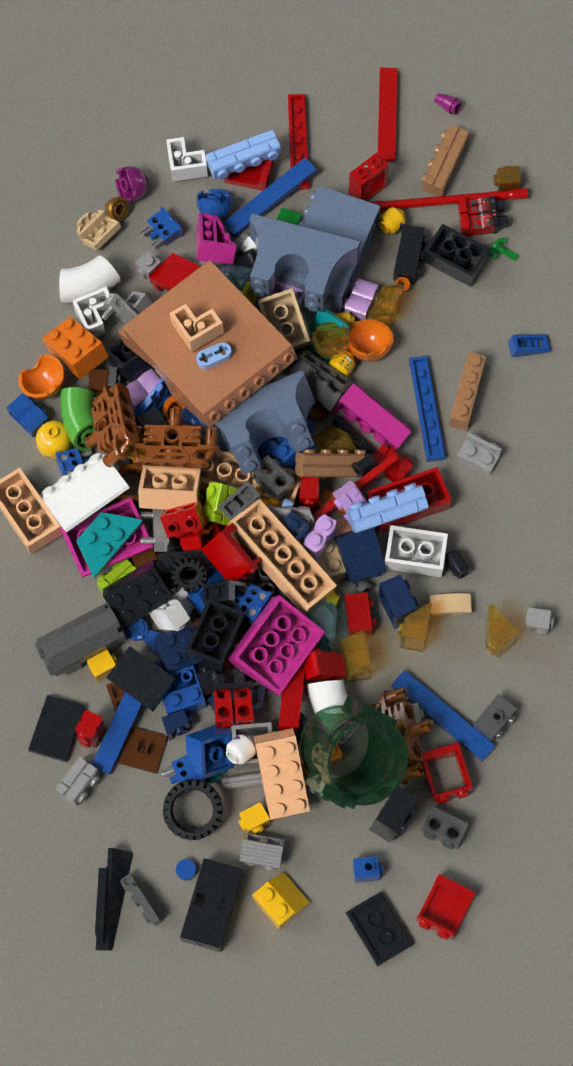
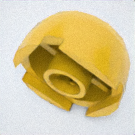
(52, 438)

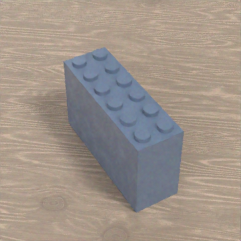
(345, 217)

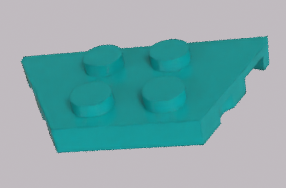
(105, 539)

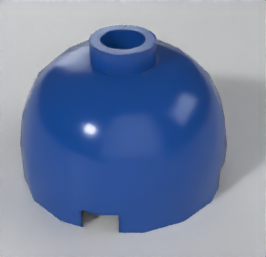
(215, 202)

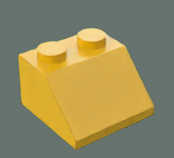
(280, 900)

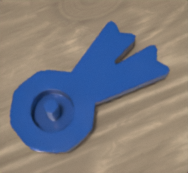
(139, 631)

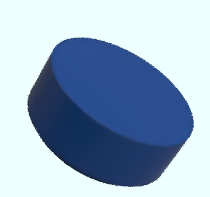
(185, 869)

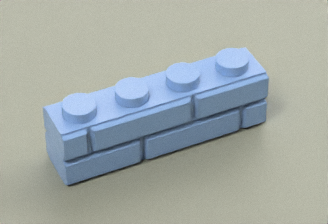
(243, 154)
(387, 508)

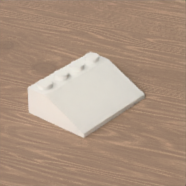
(83, 491)

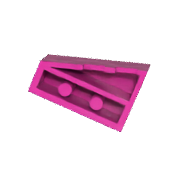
(212, 241)

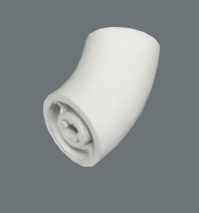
(87, 278)
(329, 694)

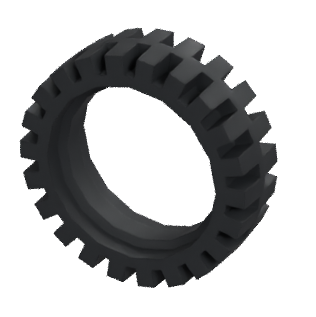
(181, 831)

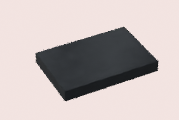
(141, 678)
(56, 728)
(379, 929)

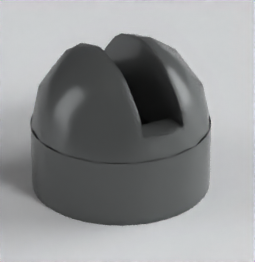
(363, 586)

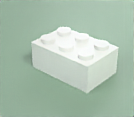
(416, 551)

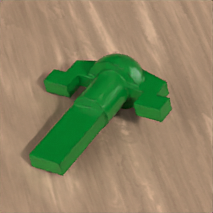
(495, 246)

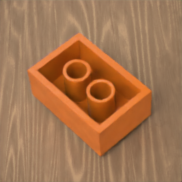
(75, 347)

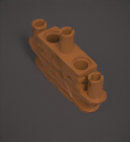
(113, 424)
(183, 450)
(405, 722)

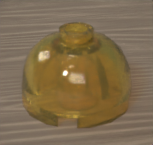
(330, 340)

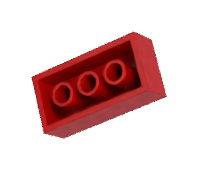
(435, 494)

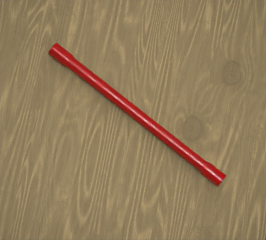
(513, 194)

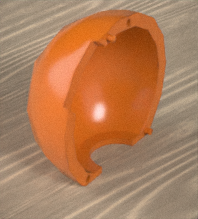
(370, 340)
(43, 379)

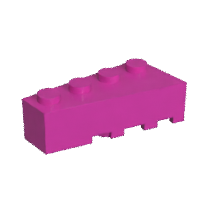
(372, 417)

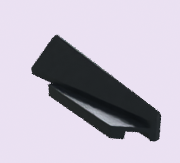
(110, 897)

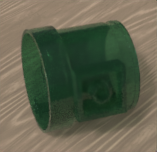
(379, 770)

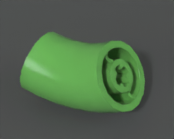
(77, 414)

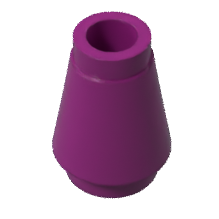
(448, 103)

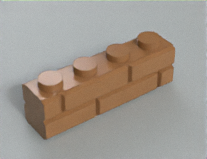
(445, 161)
(467, 391)
(327, 463)

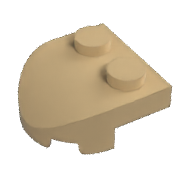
(96, 229)

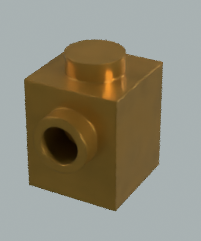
(507, 178)

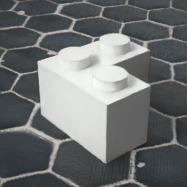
(185, 164)
(90, 309)
(174, 613)

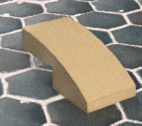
(451, 604)

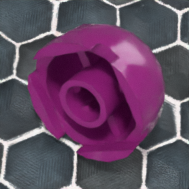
(131, 183)

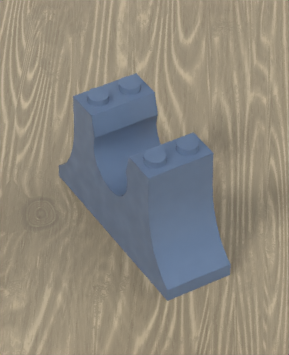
(299, 249)
(268, 413)

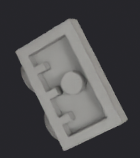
(479, 453)

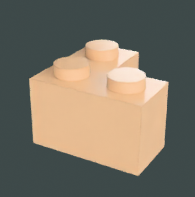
(195, 330)

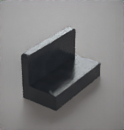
(221, 591)

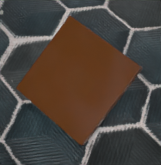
(143, 750)

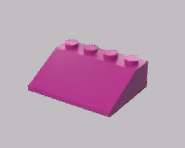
(130, 549)
(276, 645)

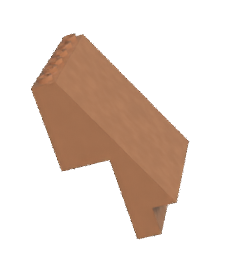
(255, 345)

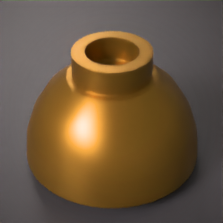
(117, 208)

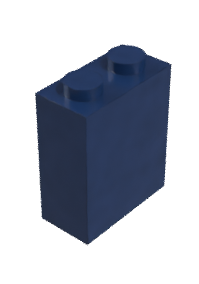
(360, 554)

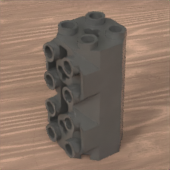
(80, 640)

